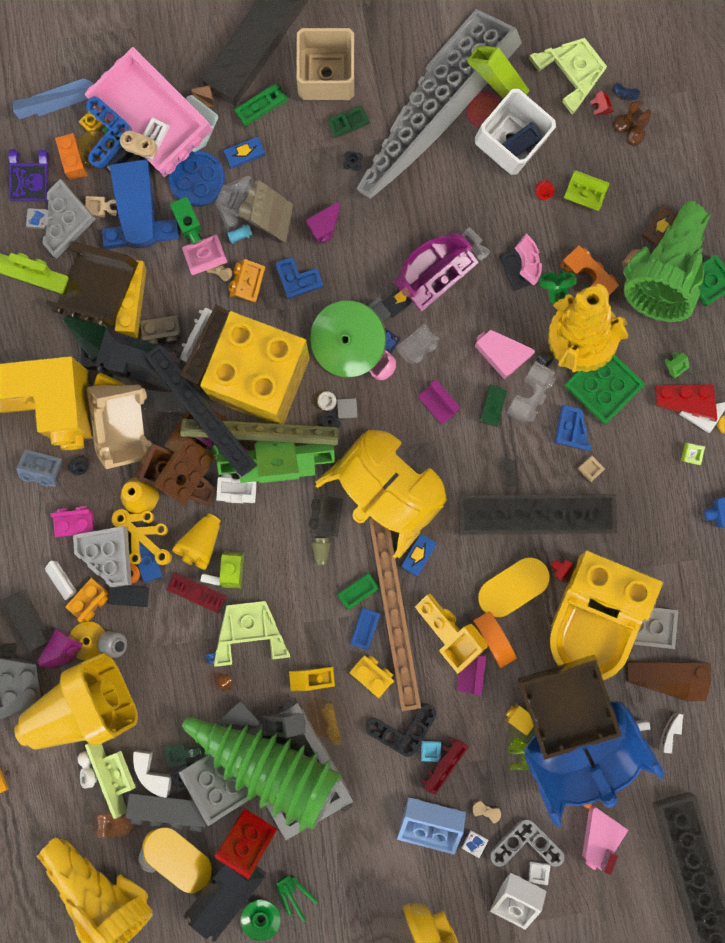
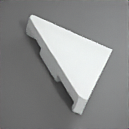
(703, 422)

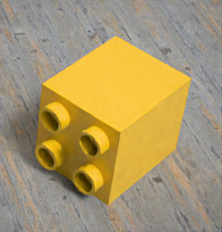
(256, 369)

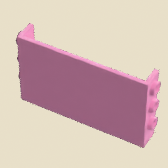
(141, 92)

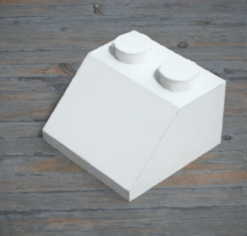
(518, 901)

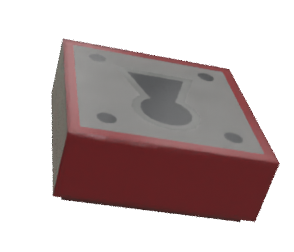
(609, 861)

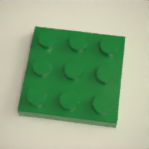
(605, 389)

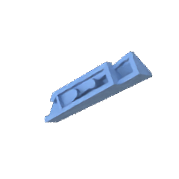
(52, 99)

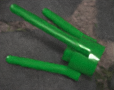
(286, 888)

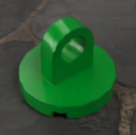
(557, 284)

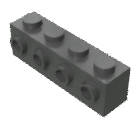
(164, 811)

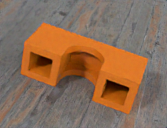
(581, 261)

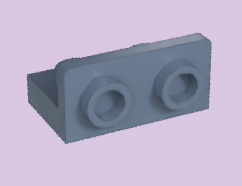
(39, 468)

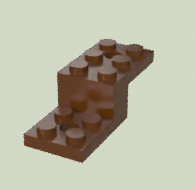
(189, 459)

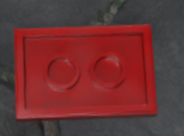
(246, 843)

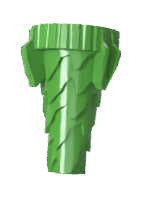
(668, 279)

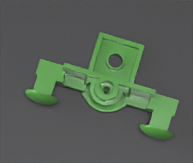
(280, 461)

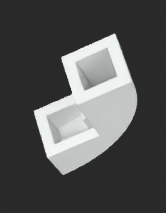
(155, 782)

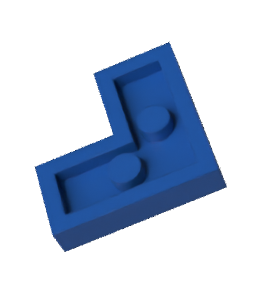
(295, 283)

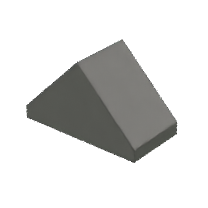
(240, 715)

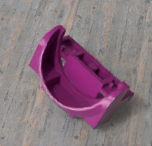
(432, 270)

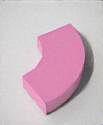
(530, 259)

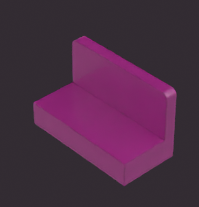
(439, 402)
(472, 677)

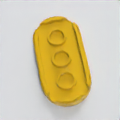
(513, 587)
(176, 860)

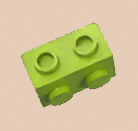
(586, 190)

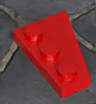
(693, 399)

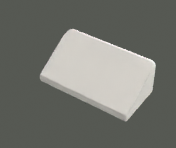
(60, 579)

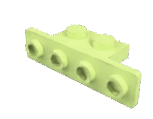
(112, 776)

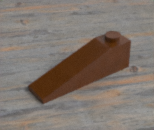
(153, 464)

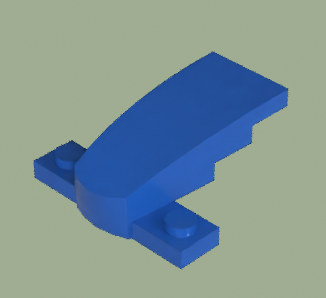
(136, 209)

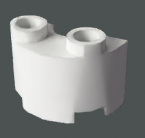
(233, 491)

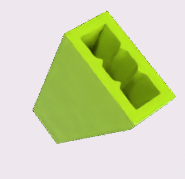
(496, 70)

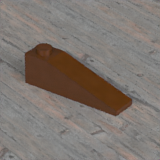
(677, 679)

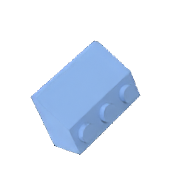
(431, 826)

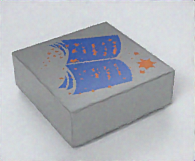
(36, 218)

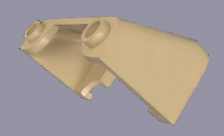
(117, 423)

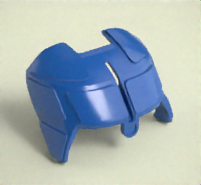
(574, 782)

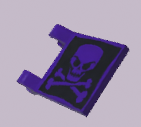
(28, 180)

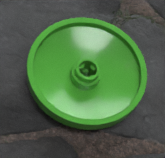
(365, 337)

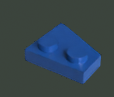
(571, 429)

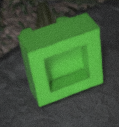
(677, 365)

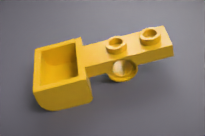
(460, 645)

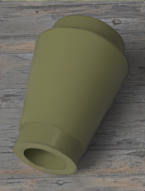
(321, 549)

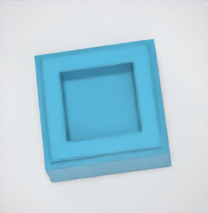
(430, 751)

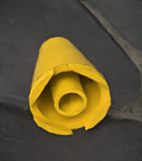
(139, 496)

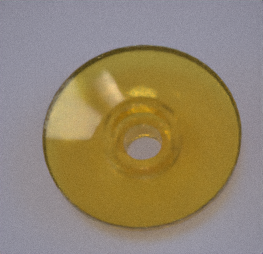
(88, 141)

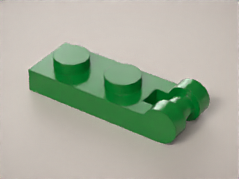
(261, 105)

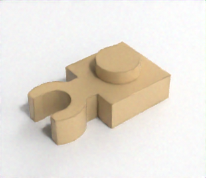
(99, 206)

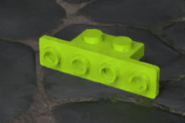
(32, 272)

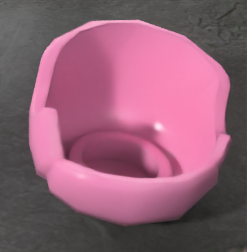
(385, 367)

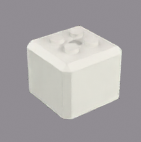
(507, 119)

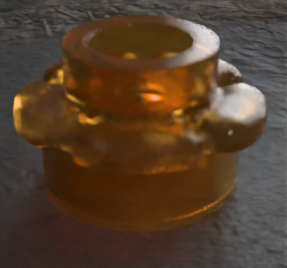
(224, 682)

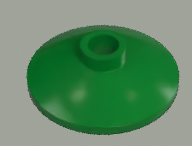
(256, 929)

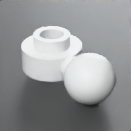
(87, 775)

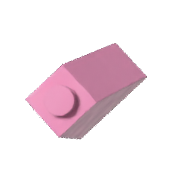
(502, 352)
(600, 834)

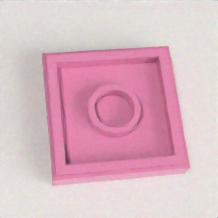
(204, 255)

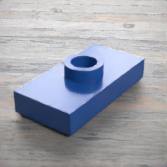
(148, 566)

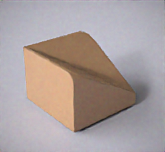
(204, 95)

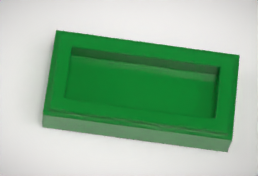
(358, 591)

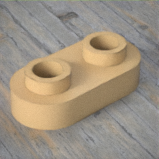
(137, 144)

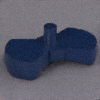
(621, 90)

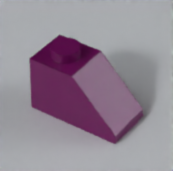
(324, 223)
(60, 650)

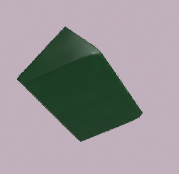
(493, 406)

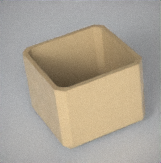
(325, 50)

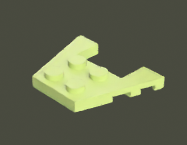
(578, 63)
(246, 624)

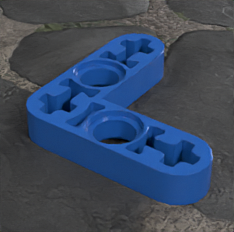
(113, 127)

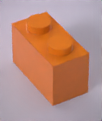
(72, 163)

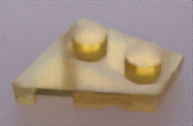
(333, 730)

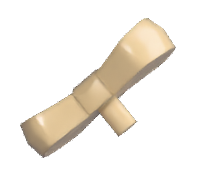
(224, 273)
(480, 808)

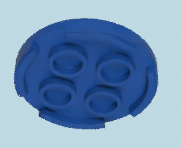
(198, 178)

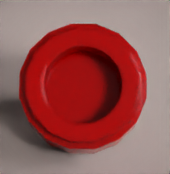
(544, 190)

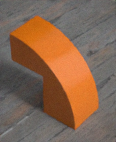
(495, 639)

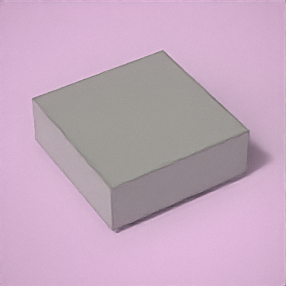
(347, 408)

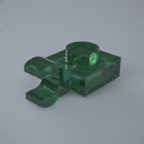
(178, 754)

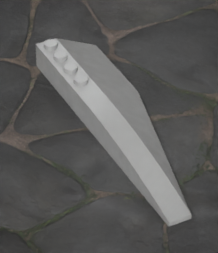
(439, 98)

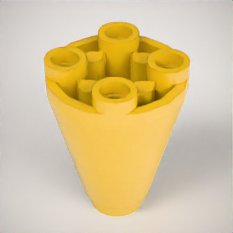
(199, 542)

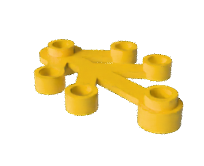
(138, 534)

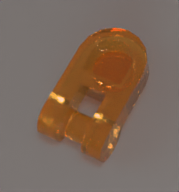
(120, 826)

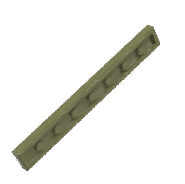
(269, 432)

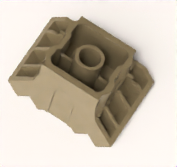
(267, 210)

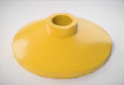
(93, 632)

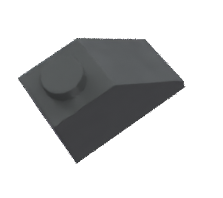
(283, 724)

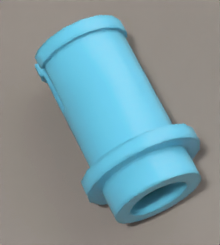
(240, 234)

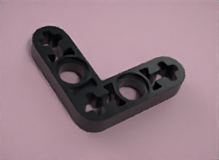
(402, 739)

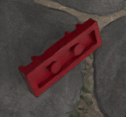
(196, 593)
(445, 766)

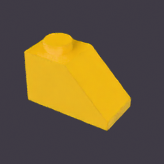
(311, 679)

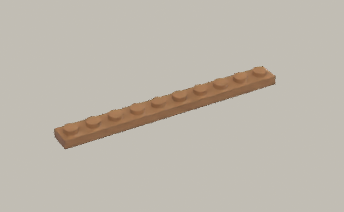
(395, 616)

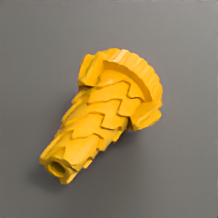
(585, 330)
(96, 905)

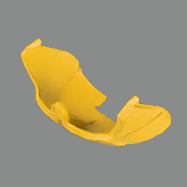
(406, 503)

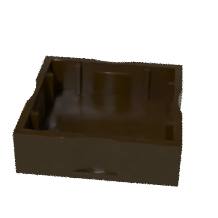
(569, 707)

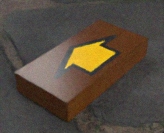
(659, 225)

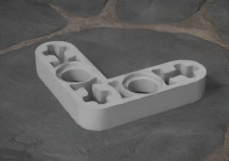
(529, 837)

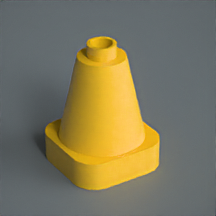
(85, 705)

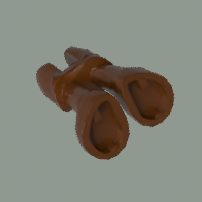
(626, 121)

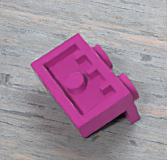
(73, 522)

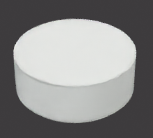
(326, 401)

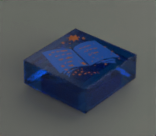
(391, 341)

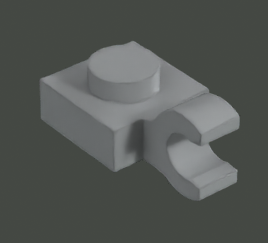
(475, 240)

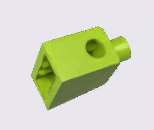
(231, 569)

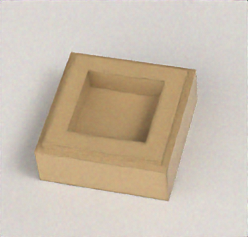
(591, 468)

